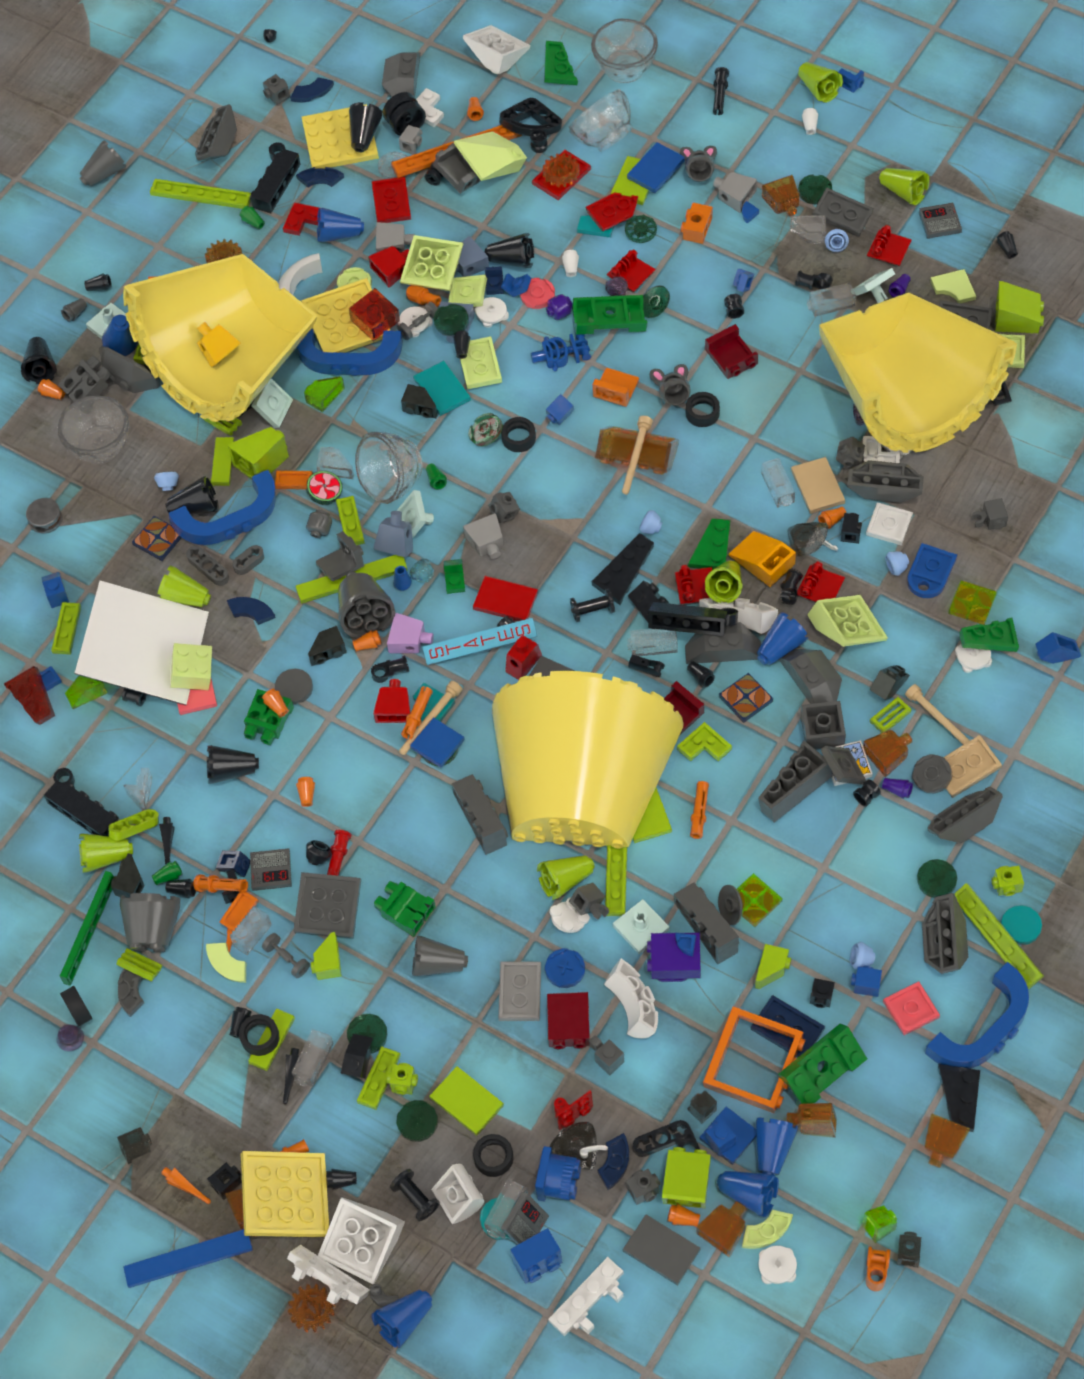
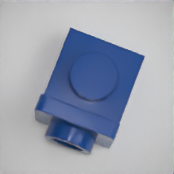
(850, 81)
(743, 280)
(516, 286)

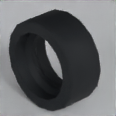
(701, 398)
(518, 423)
(76, 1006)
(253, 1021)
(489, 1140)

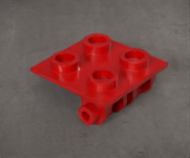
(889, 246)
(631, 269)
(820, 583)
(691, 584)
(568, 1113)

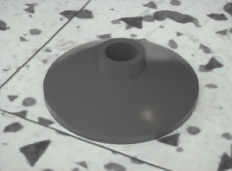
(730, 904)

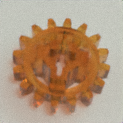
(559, 169)
(222, 250)
(303, 1313)

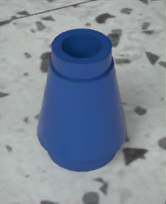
(401, 578)

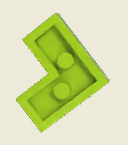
(704, 739)

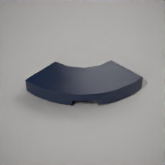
(315, 89)
(320, 176)
(251, 608)
(616, 1162)

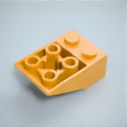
(764, 557)

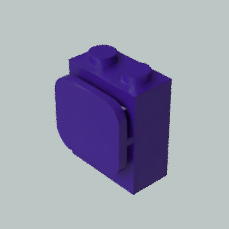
(669, 962)

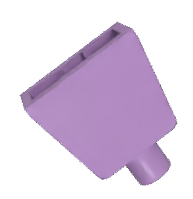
(407, 635)

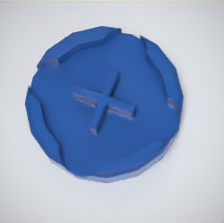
(565, 968)

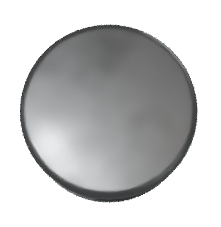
(44, 515)

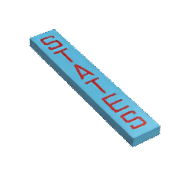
(479, 641)

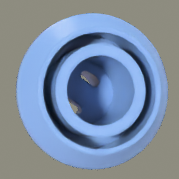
(836, 240)
(166, 480)
(650, 523)
(896, 562)
(861, 955)

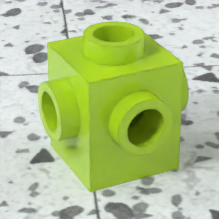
(1008, 880)
(402, 1079)

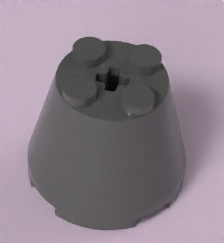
(363, 605)
(149, 920)

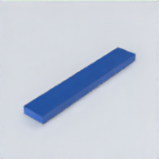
(187, 1258)

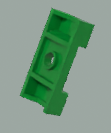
(591, 313)
(837, 1050)

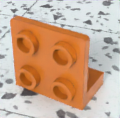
(615, 387)

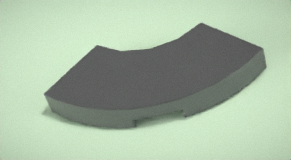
(129, 992)

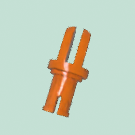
(421, 295)

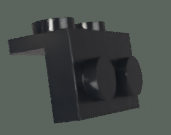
(644, 596)

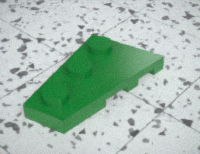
(557, 66)
(712, 546)
(994, 636)

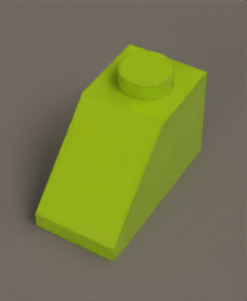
(327, 959)
(772, 965)

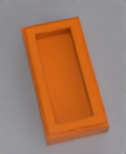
(292, 479)
(238, 910)

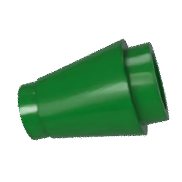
(251, 217)
(436, 477)
(169, 872)

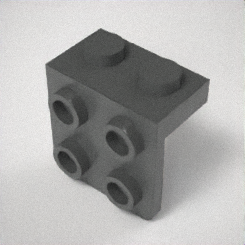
(343, 560)

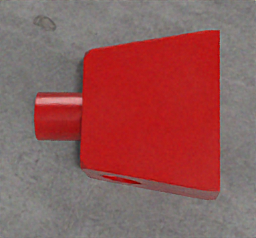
(388, 264)
(524, 654)
(392, 703)

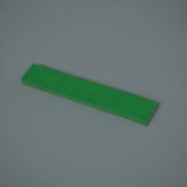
(87, 929)

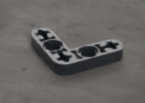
(679, 1140)

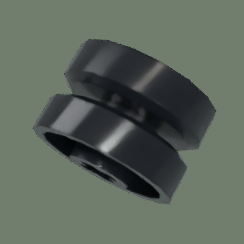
(403, 111)

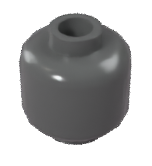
(319, 523)

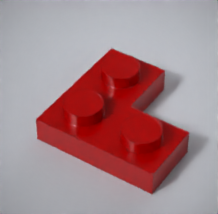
(298, 217)

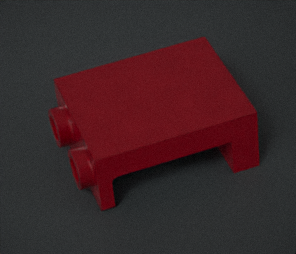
(730, 352)
(686, 704)
(568, 1020)

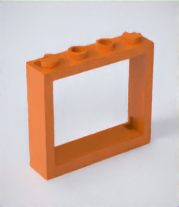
(710, 1079)

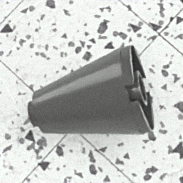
(101, 165)
(436, 958)

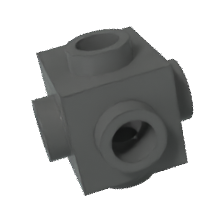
(276, 89)
(850, 452)
(504, 506)
(643, 1186)

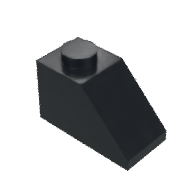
(357, 1056)

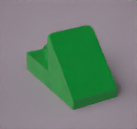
(454, 576)

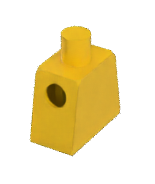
(216, 343)

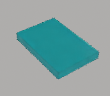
(442, 387)

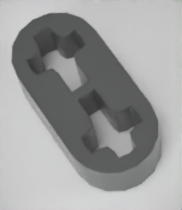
(247, 559)

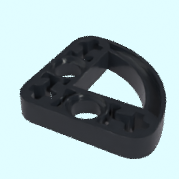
(530, 107)

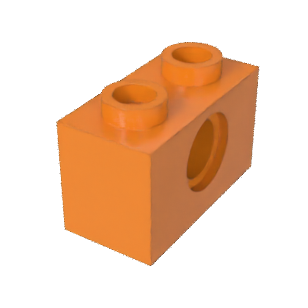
(697, 223)

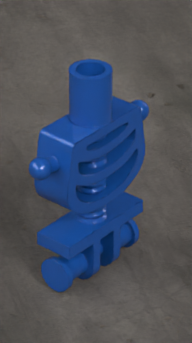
(551, 349)

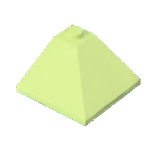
(491, 155)
(431, 263)
(846, 621)

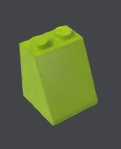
(1018, 309)
(259, 452)
(686, 1178)

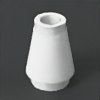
(810, 120)
(570, 261)

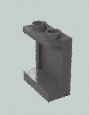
(455, 168)

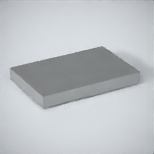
(520, 991)

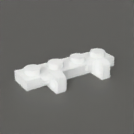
(339, 1283)
(575, 1309)

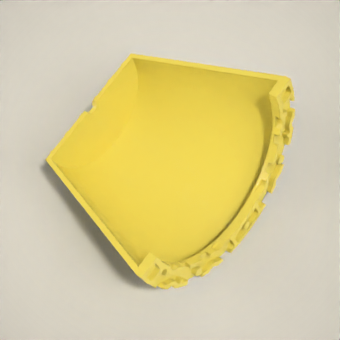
(226, 293)
(916, 369)
(580, 756)

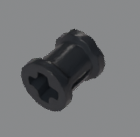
(137, 697)

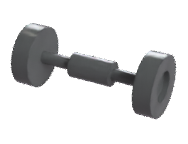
(431, 308)
(299, 968)

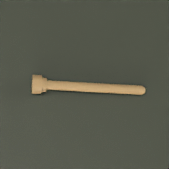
(644, 424)
(452, 689)
(914, 693)

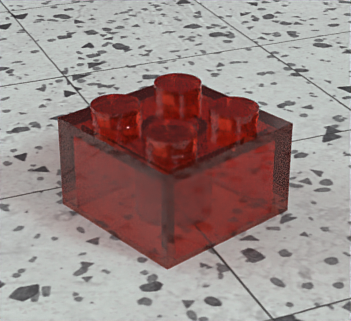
(374, 314)

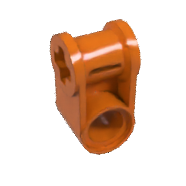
(877, 1265)

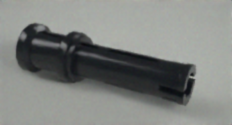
(720, 86)

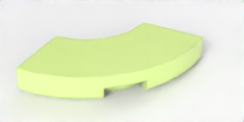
(225, 963)
(767, 1232)

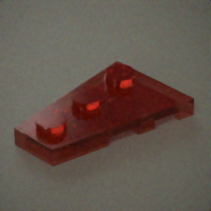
(32, 694)

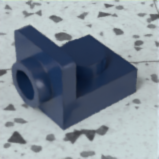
(494, 280)
(233, 860)

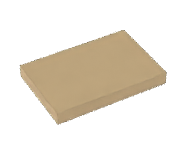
(818, 485)
(970, 765)

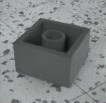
(823, 724)

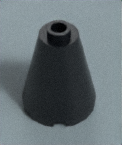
(363, 125)
(512, 251)
(38, 361)
(196, 497)
(229, 764)

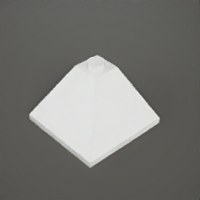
(496, 48)
(360, 1239)

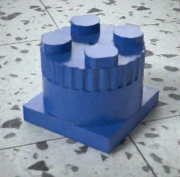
(557, 1176)

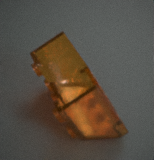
(618, 444)

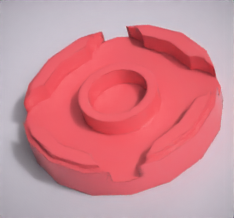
(538, 293)

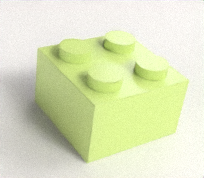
(191, 666)

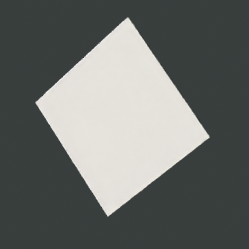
(134, 638)

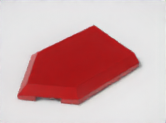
(612, 210)

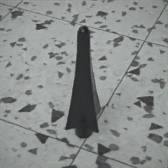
(167, 832)
(290, 1064)

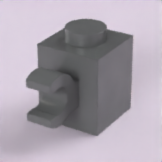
(993, 514)
(589, 899)
(607, 1055)

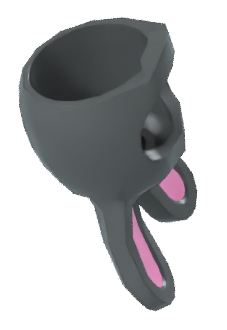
(699, 163)
(674, 385)

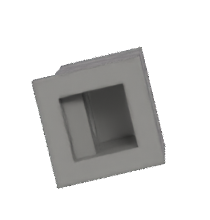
(410, 139)

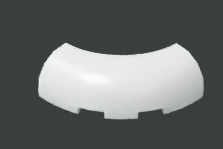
(300, 271)
(751, 615)
(636, 999)

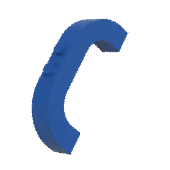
(351, 363)
(232, 524)
(1014, 987)

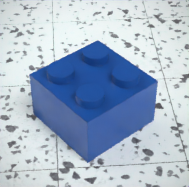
(536, 1256)

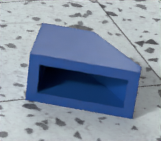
(54, 589)
(1057, 648)

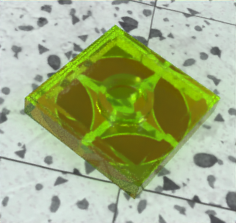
(972, 602)
(757, 899)

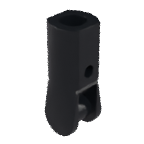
(643, 664)

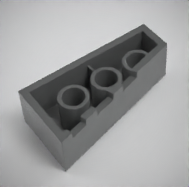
(795, 781)
(480, 814)
(705, 919)

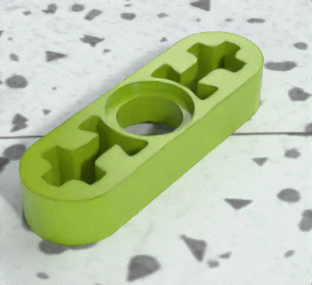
(123, 829)

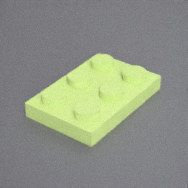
(481, 364)

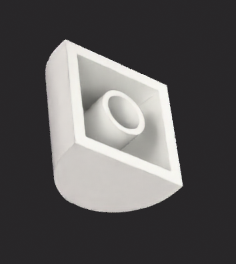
(458, 1194)

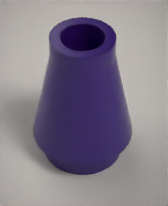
(899, 286)
(899, 787)

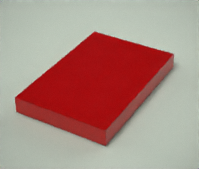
(558, 192)
(391, 200)
(505, 599)

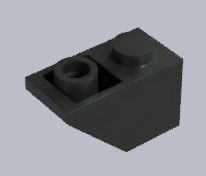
(418, 401)
(327, 646)
(889, 681)
(128, 878)

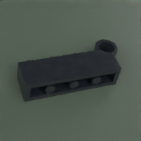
(276, 178)
(691, 618)
(78, 806)

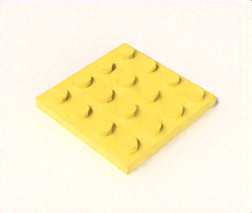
(330, 140)
(333, 324)
(284, 1194)

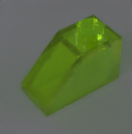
(323, 392)
(84, 690)
(879, 1222)

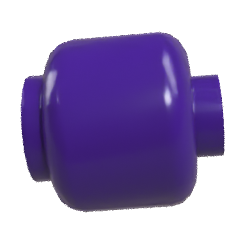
(559, 307)

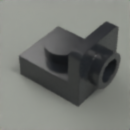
(229, 896)
(822, 993)

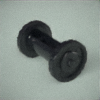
(592, 605)
(414, 1194)

